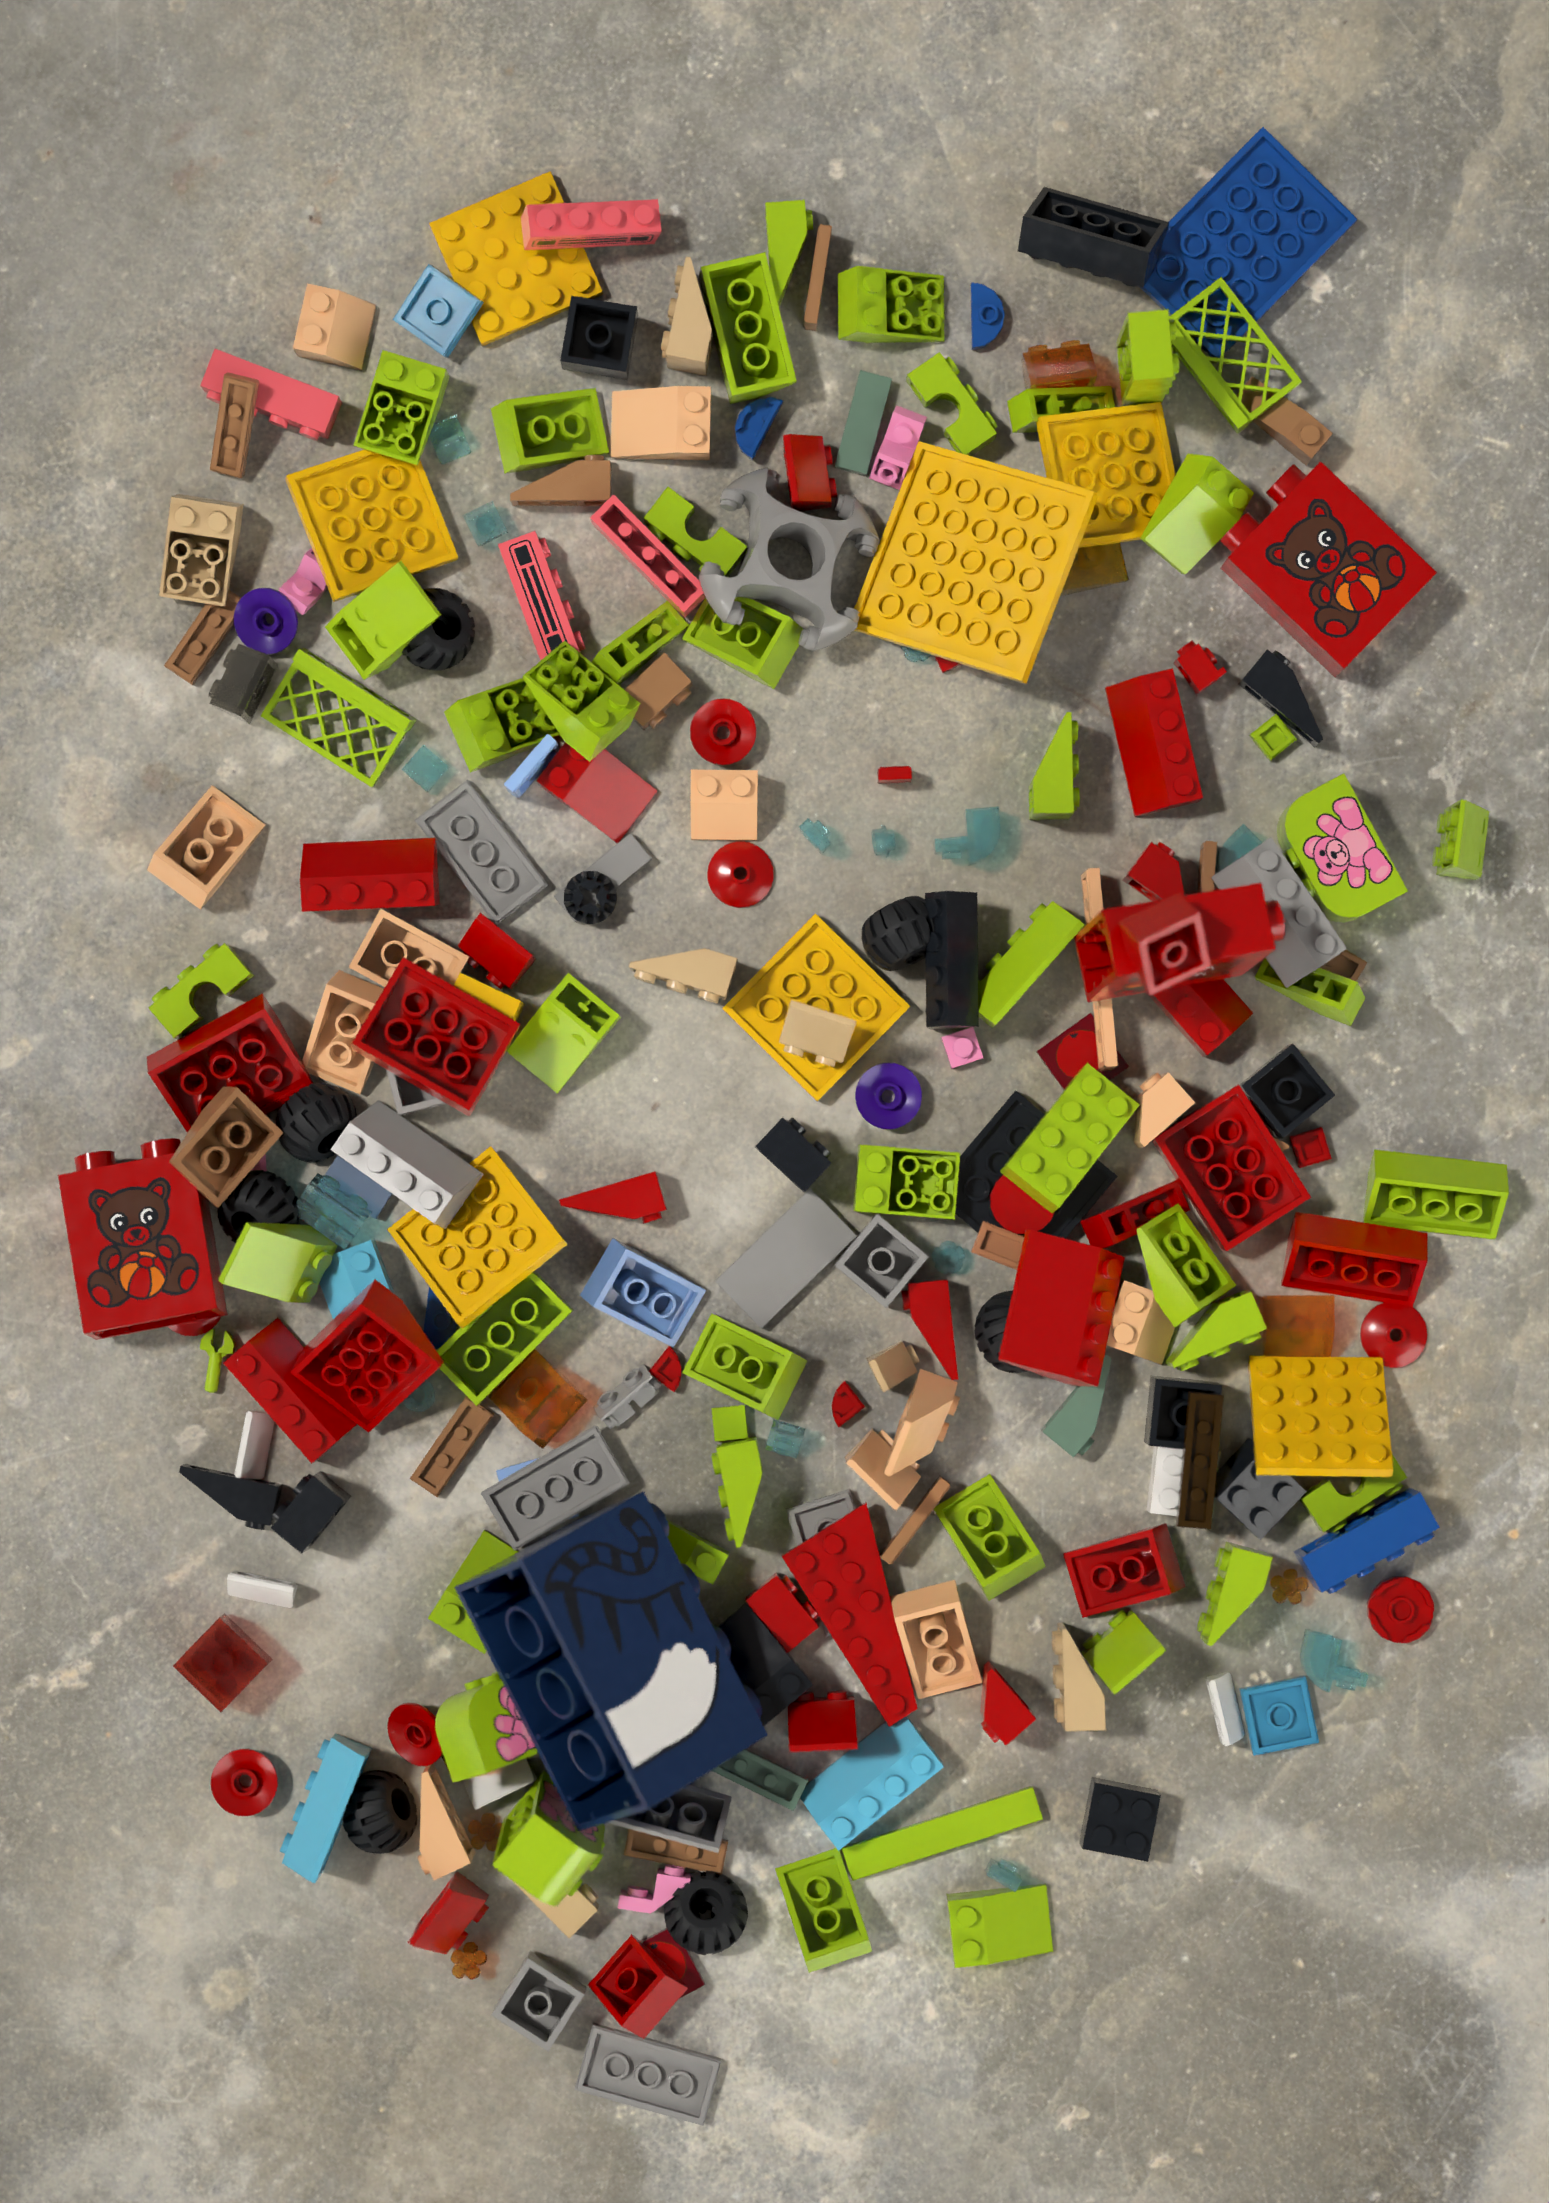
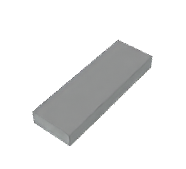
(616, 864)

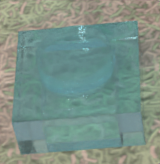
(485, 524)
(425, 768)
(816, 834)
(785, 1438)
(1004, 1873)

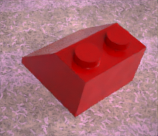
(807, 472)
(1156, 873)
(1165, 943)
(495, 952)
(1002, 1708)
(637, 1987)

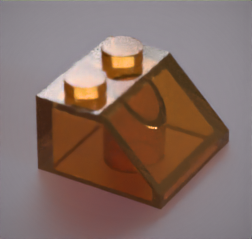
(1059, 367)
(1298, 1325)
(538, 1399)

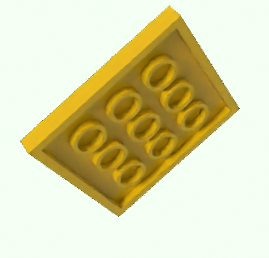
(489, 260)
(1118, 456)
(367, 517)
(824, 974)
(487, 1245)
(1320, 1416)

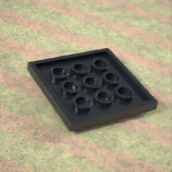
(993, 1148)

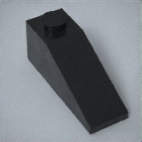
(1279, 691)
(242, 1497)

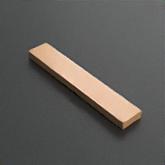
(1103, 1008)

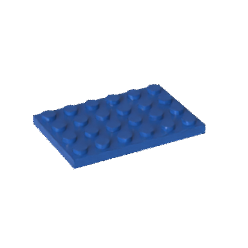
(1253, 226)

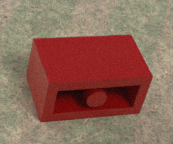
(783, 1611)

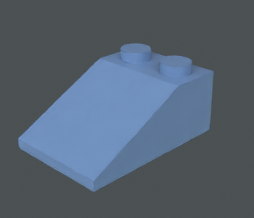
(642, 1293)

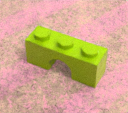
(938, 381)
(668, 521)
(176, 1006)
(1331, 1508)

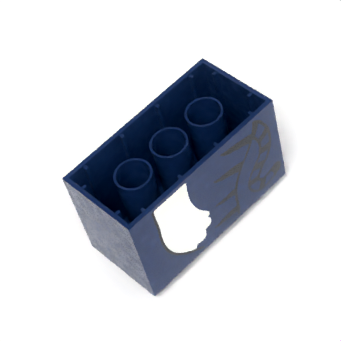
(613, 1662)

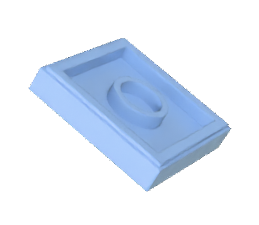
(532, 766)

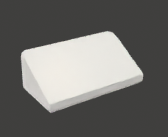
(254, 1445)
(261, 1588)
(1225, 1708)
(499, 1783)

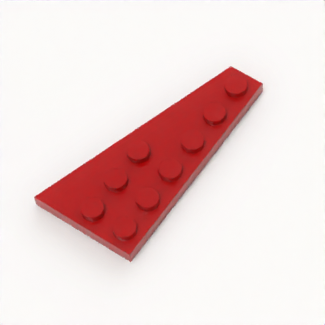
(850, 1593)

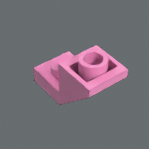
(898, 447)
(305, 585)
(667, 1882)

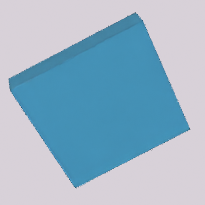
(438, 310)
(1279, 1715)

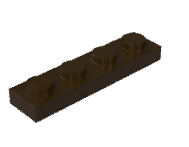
(1199, 1460)

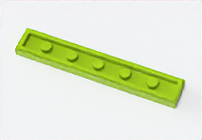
(942, 1833)

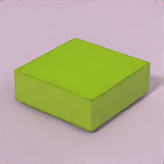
(1272, 737)
(729, 1422)

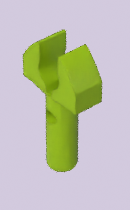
(215, 1357)

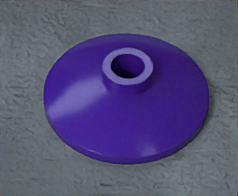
(252, 624)
(903, 1085)

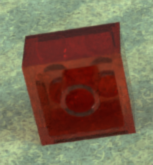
(222, 1662)

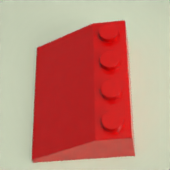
(435, 1036)
(235, 1050)
(1231, 1168)
(1061, 1309)
(368, 1357)

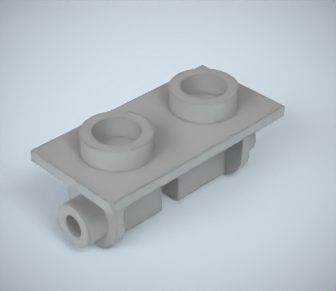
(614, 1404)

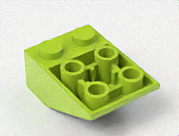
(890, 306)
(401, 407)
(382, 621)
(581, 700)
(498, 724)
(1052, 785)
(1462, 840)
(563, 1033)
(906, 1181)
(1222, 1324)
(741, 1475)
(1237, 1584)

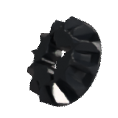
(590, 913)

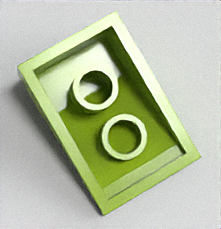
(549, 429)
(1196, 511)
(755, 648)
(279, 1261)
(1181, 1266)
(745, 1366)
(989, 1537)
(449, 1610)
(1122, 1650)
(823, 1910)
(999, 1925)

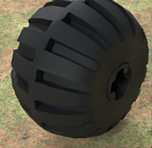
(447, 639)
(898, 933)
(314, 1121)
(258, 1199)
(990, 1330)
(380, 1812)
(706, 1892)

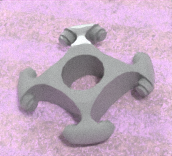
(760, 579)

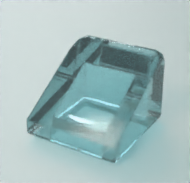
(449, 440)

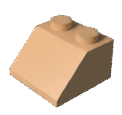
(334, 327)
(724, 804)
(1159, 1106)
(1139, 1324)

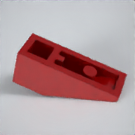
(628, 1198)
(1125, 1218)
(932, 1315)

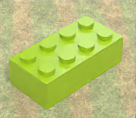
(1146, 357)
(1069, 1138)
(502, 1337)

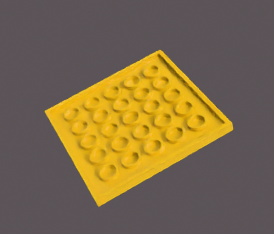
(973, 561)

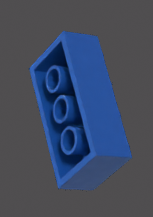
(1367, 1540)

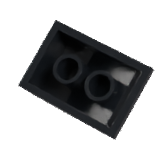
(763, 1663)

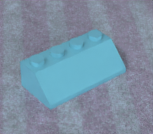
(351, 1273)
(870, 1780)
(323, 1812)

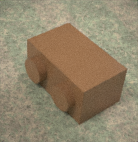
(657, 690)

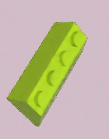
(747, 327)
(1025, 960)
(1436, 1194)

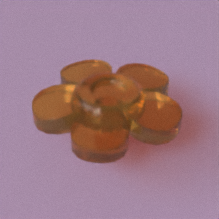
(1288, 1587)
(485, 1831)
(467, 1962)

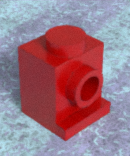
(1198, 666)

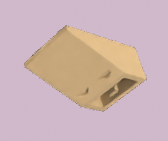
(690, 338)
(200, 549)
(697, 970)
(1081, 1699)

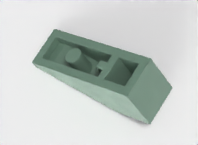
(1078, 1416)

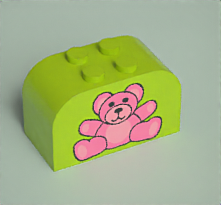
(1338, 852)
(481, 1730)
(543, 1847)

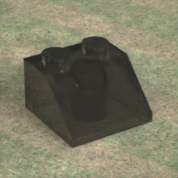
(243, 682)

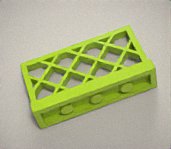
(1211, 379)
(352, 692)

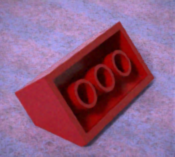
(1153, 742)
(369, 874)
(1203, 1012)
(1355, 1259)
(301, 1413)

